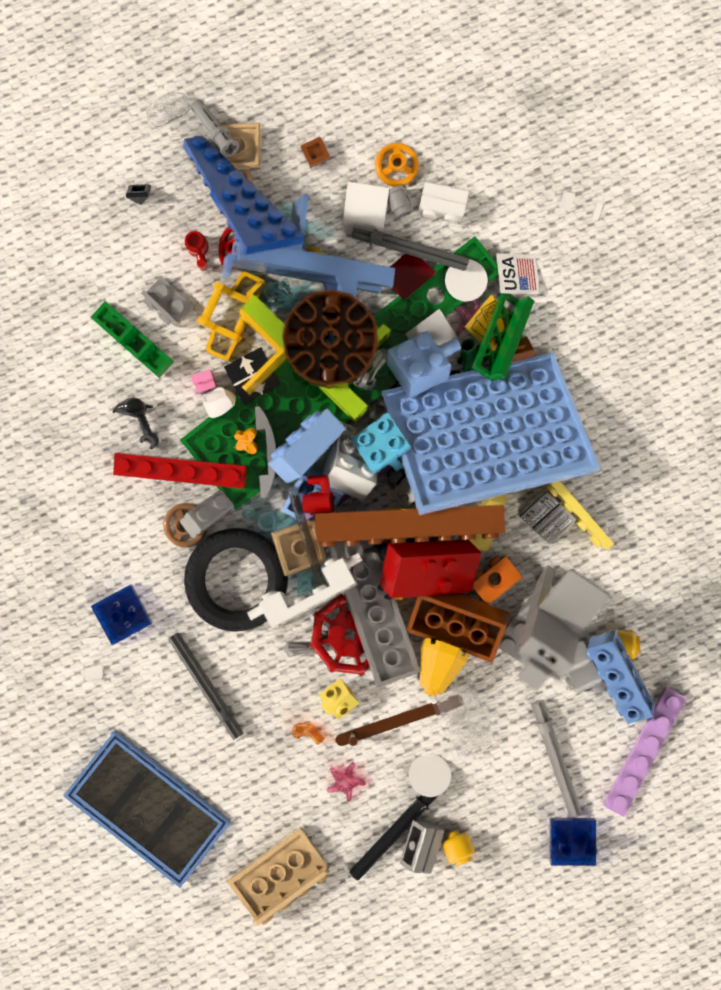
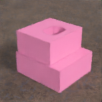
(204, 381)

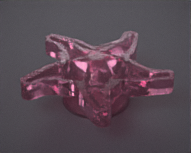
(467, 314)
(345, 781)

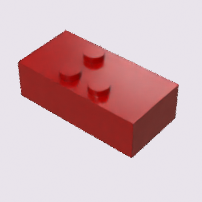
(429, 568)

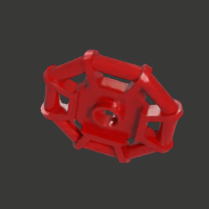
(337, 640)

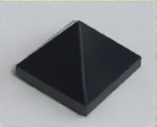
(138, 193)

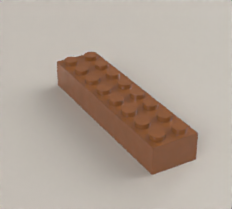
(407, 523)

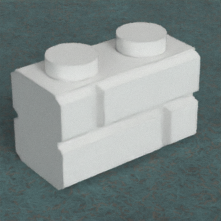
(443, 202)

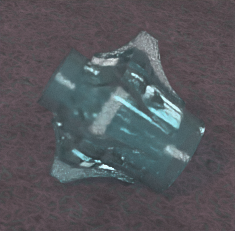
(281, 295)

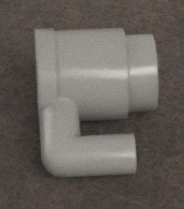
(399, 201)

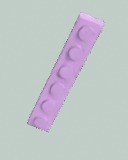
(644, 751)

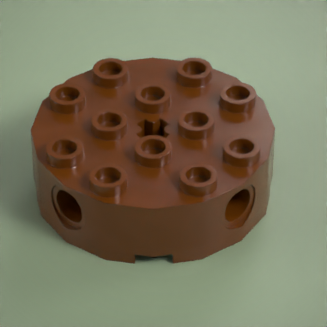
(325, 315)

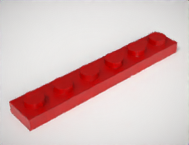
(180, 470)

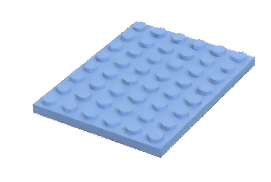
(490, 437)

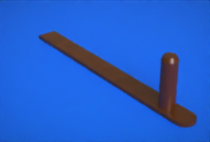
(353, 736)

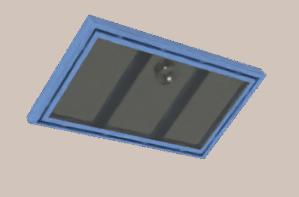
(147, 808)

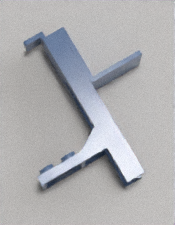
(293, 262)

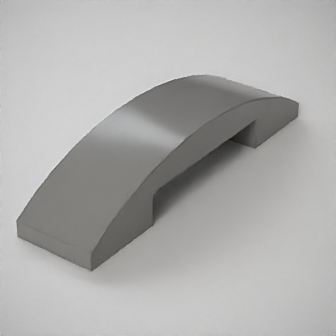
(264, 424)

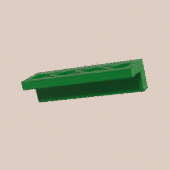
(507, 340)

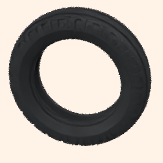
(196, 570)

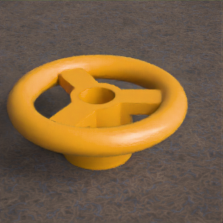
(397, 156)

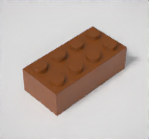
(460, 622)

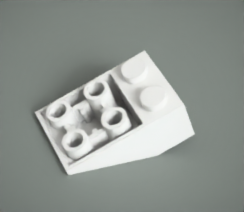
(347, 468)

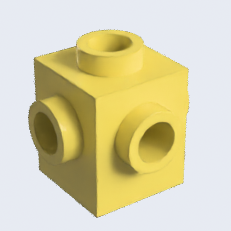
(338, 699)

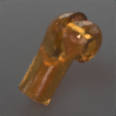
(307, 729)

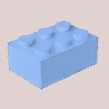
(306, 445)

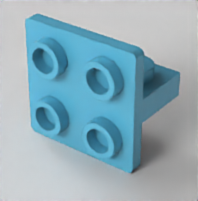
(381, 444)

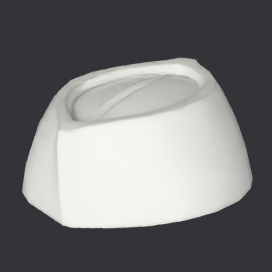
(218, 401)

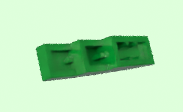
(132, 339)

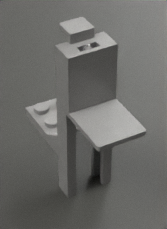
(549, 626)

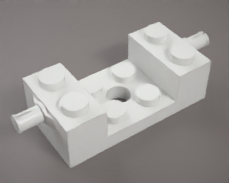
(278, 609)

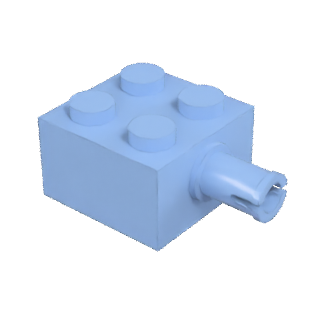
(421, 363)

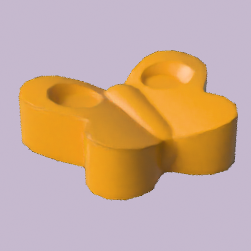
(245, 440)

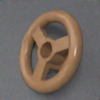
(176, 540)

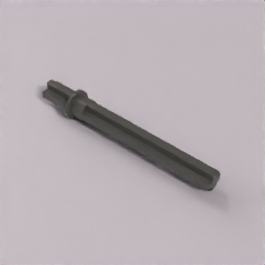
(408, 247)
(205, 685)

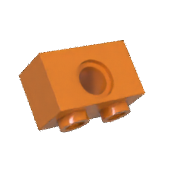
(508, 577)

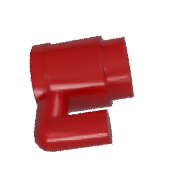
(197, 246)
(319, 501)

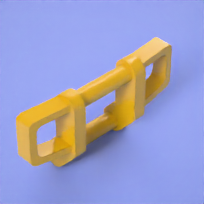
(204, 320)

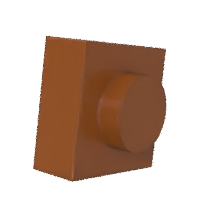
(315, 152)
(523, 350)

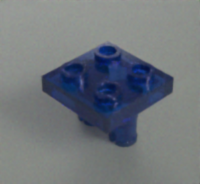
(572, 841)

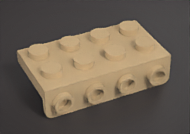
(279, 876)

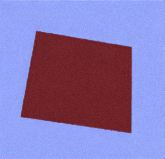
(410, 275)

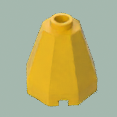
(439, 666)

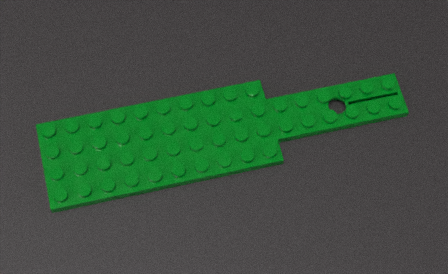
(297, 399)

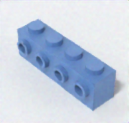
(620, 677)

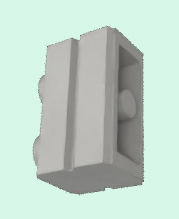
(206, 514)
(422, 846)

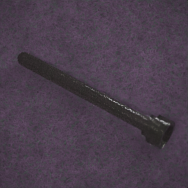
(318, 577)

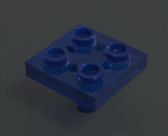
(114, 618)

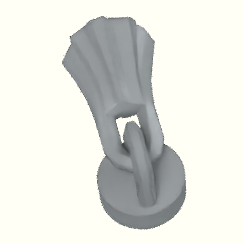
(380, 359)
(296, 648)

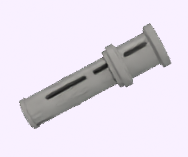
(219, 134)

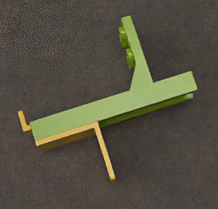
(270, 329)

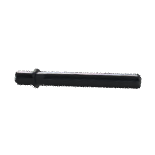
(391, 836)

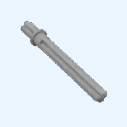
(556, 758)

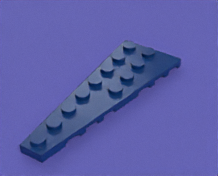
(248, 212)

